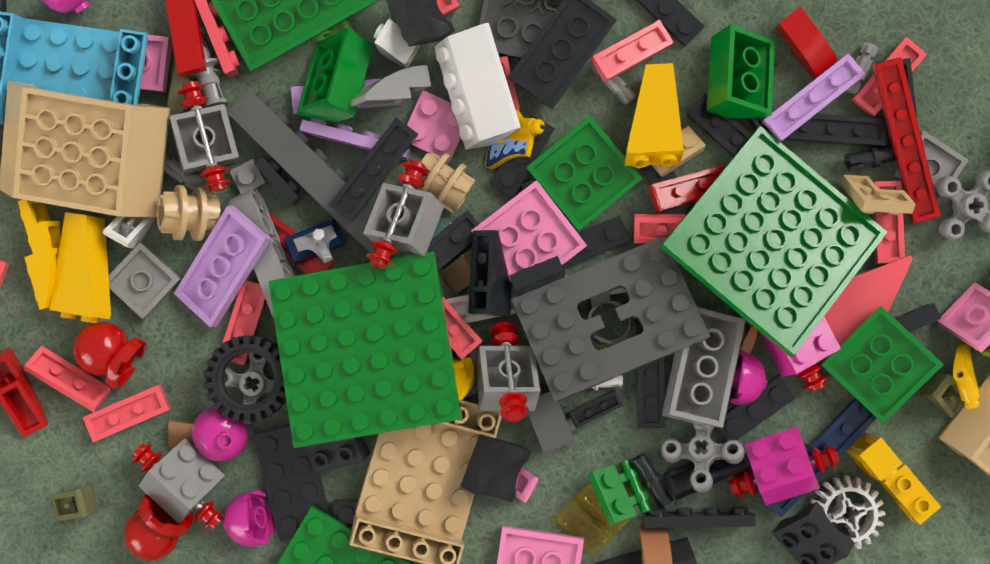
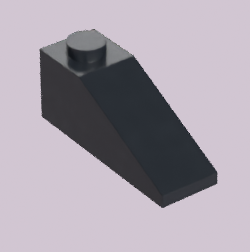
(489, 278)

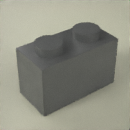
(550, 423)

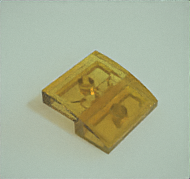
(586, 519)

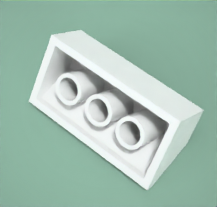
(477, 87)

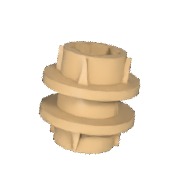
(444, 182)
(187, 213)

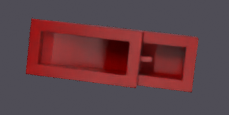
(807, 43)
(19, 396)

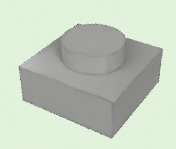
(247, 177)

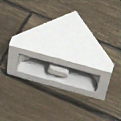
(128, 230)

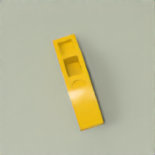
(44, 241)

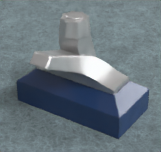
(314, 242)

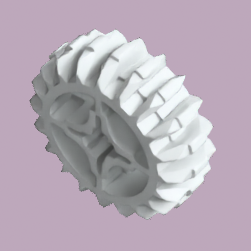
(869, 507)

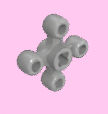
(960, 204)
(241, 381)
(702, 462)

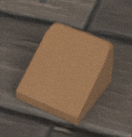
(178, 431)

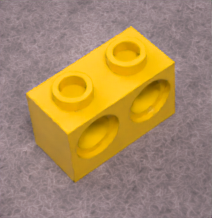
(874, 457)
(910, 495)

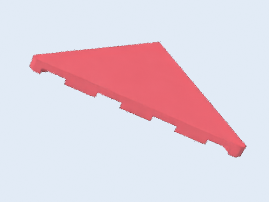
(864, 296)

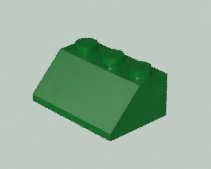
(740, 74)
(335, 77)

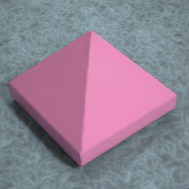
(525, 485)

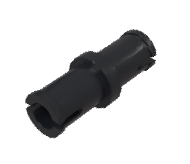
(871, 157)
(652, 480)

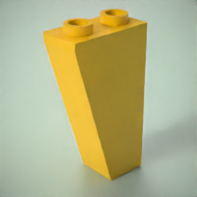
(656, 122)
(82, 270)

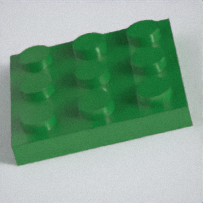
(584, 173)
(882, 364)

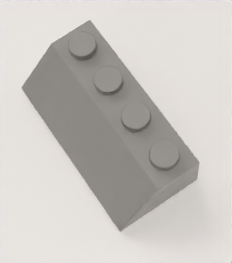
(705, 373)

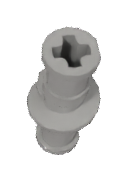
(210, 77)

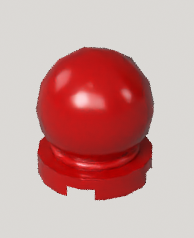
(105, 350)
(152, 531)

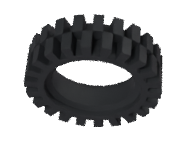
(215, 379)

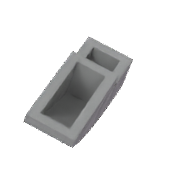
(394, 88)

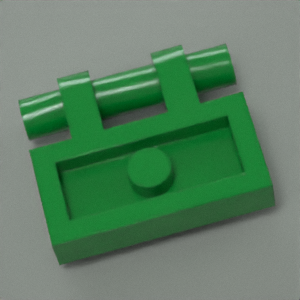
(613, 495)

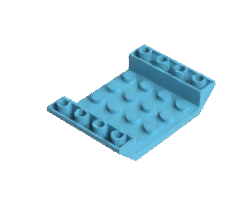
(71, 59)

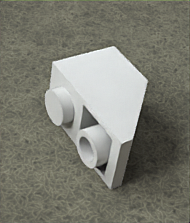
(392, 45)

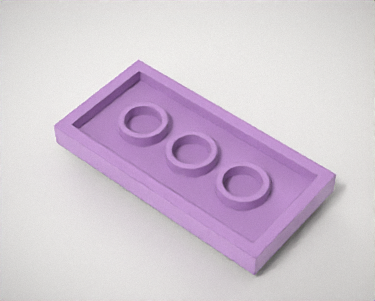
(222, 266)

